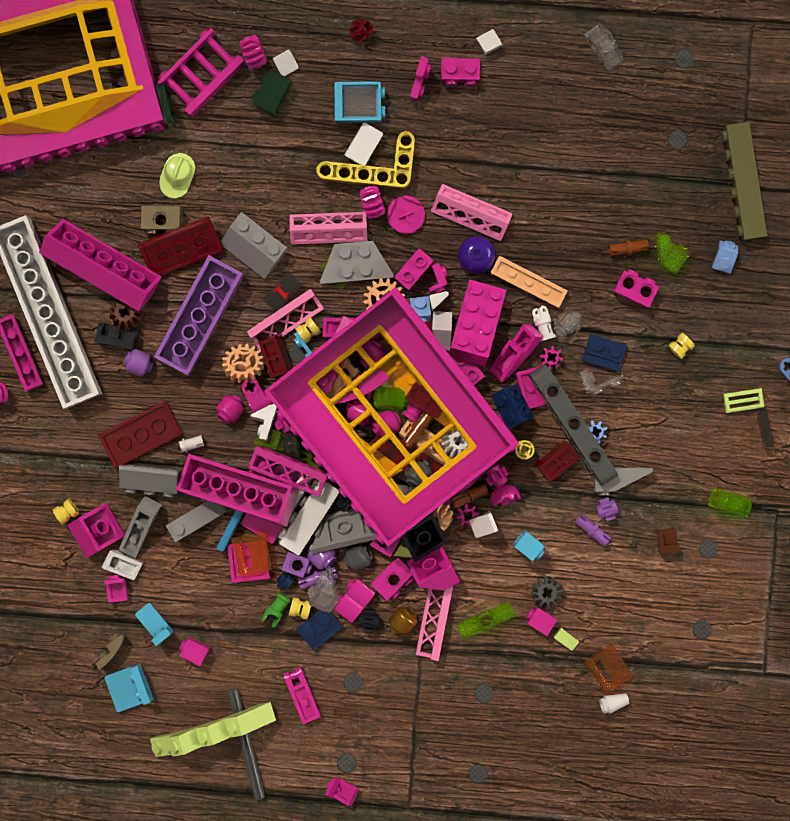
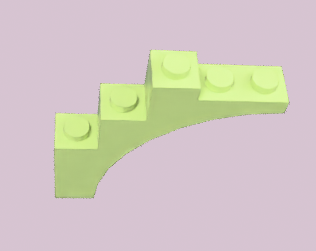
(213, 732)

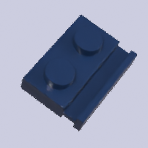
(604, 352)
(319, 628)

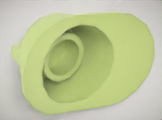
(177, 175)

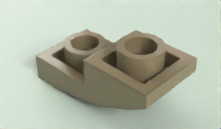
(114, 646)

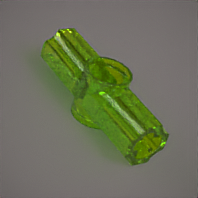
(473, 625)

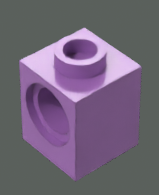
(288, 564)

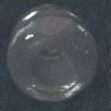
(568, 323)

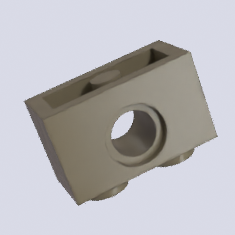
(150, 214)

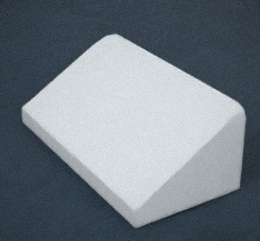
(363, 144)

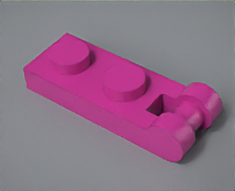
(302, 696)

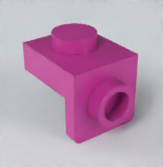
(440, 274)
(116, 588)
(342, 791)

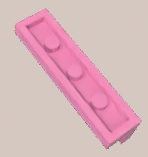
(473, 209)
(328, 231)
(283, 312)
(440, 625)

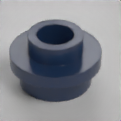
(285, 580)

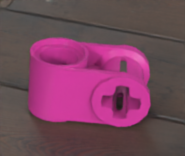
(256, 398)

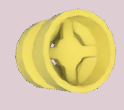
(303, 331)
(681, 345)
(522, 448)
(66, 511)
(296, 606)

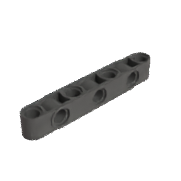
(582, 437)

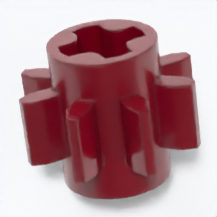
(361, 30)

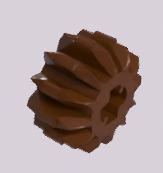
(127, 321)

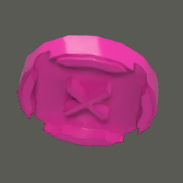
(405, 214)

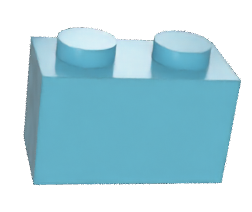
(529, 545)

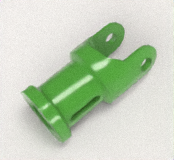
(277, 608)

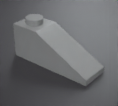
(624, 477)
(194, 520)
(140, 526)

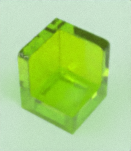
(274, 440)

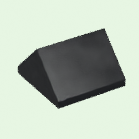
(424, 537)

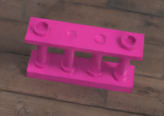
(220, 77)

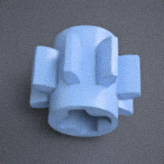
(600, 434)

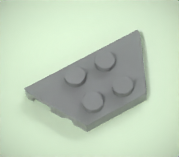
(355, 263)
(341, 530)

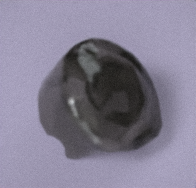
(292, 445)

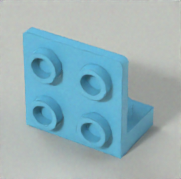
(129, 688)

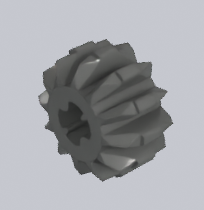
(553, 592)

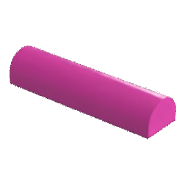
(19, 353)

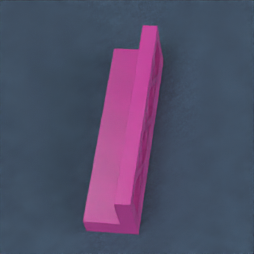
(296, 465)

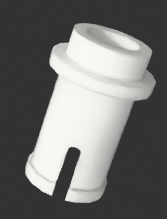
(190, 444)

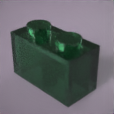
(272, 92)

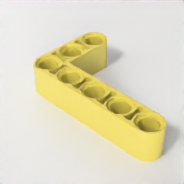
(372, 180)

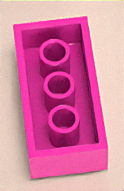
(477, 323)

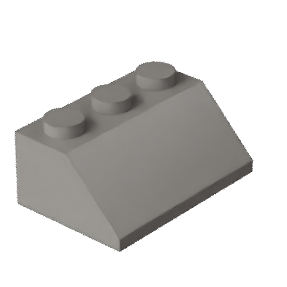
(253, 245)
(149, 479)

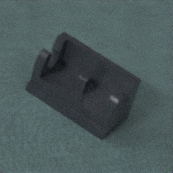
(111, 335)

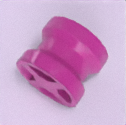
(413, 412)

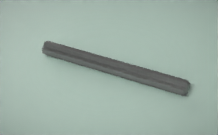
(247, 749)

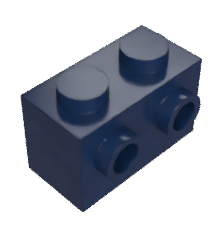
(512, 406)

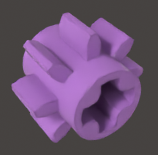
(607, 509)

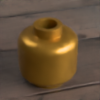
(403, 620)

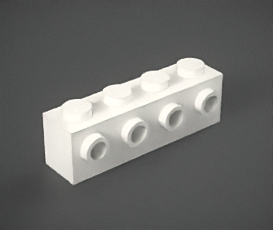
(307, 517)

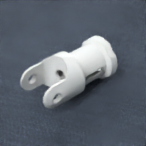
(542, 321)

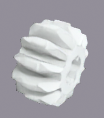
(449, 443)

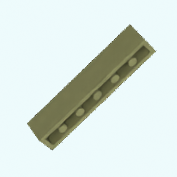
(744, 181)

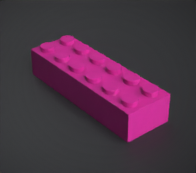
(100, 264)
(237, 490)

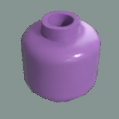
(137, 362)
(322, 559)

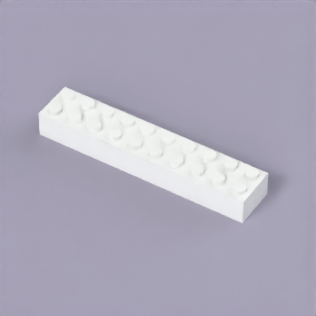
(47, 313)

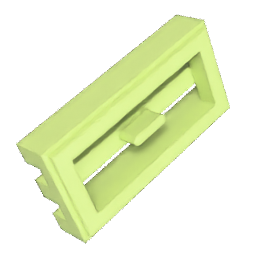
(727, 403)

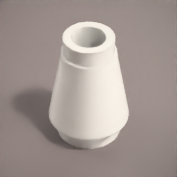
(612, 703)

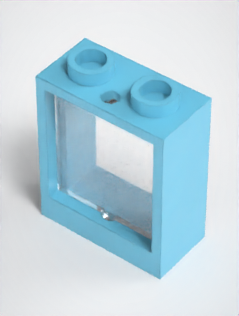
(360, 102)

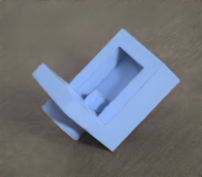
(725, 256)
(422, 307)

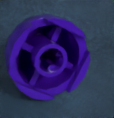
(476, 255)

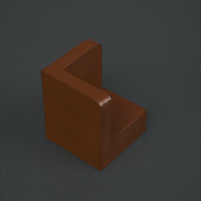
(667, 541)

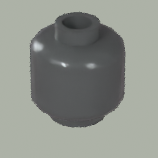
(412, 477)
(358, 557)

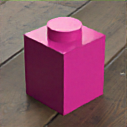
(540, 620)
(194, 651)

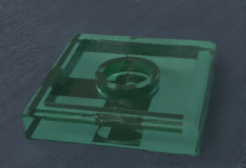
(166, 105)

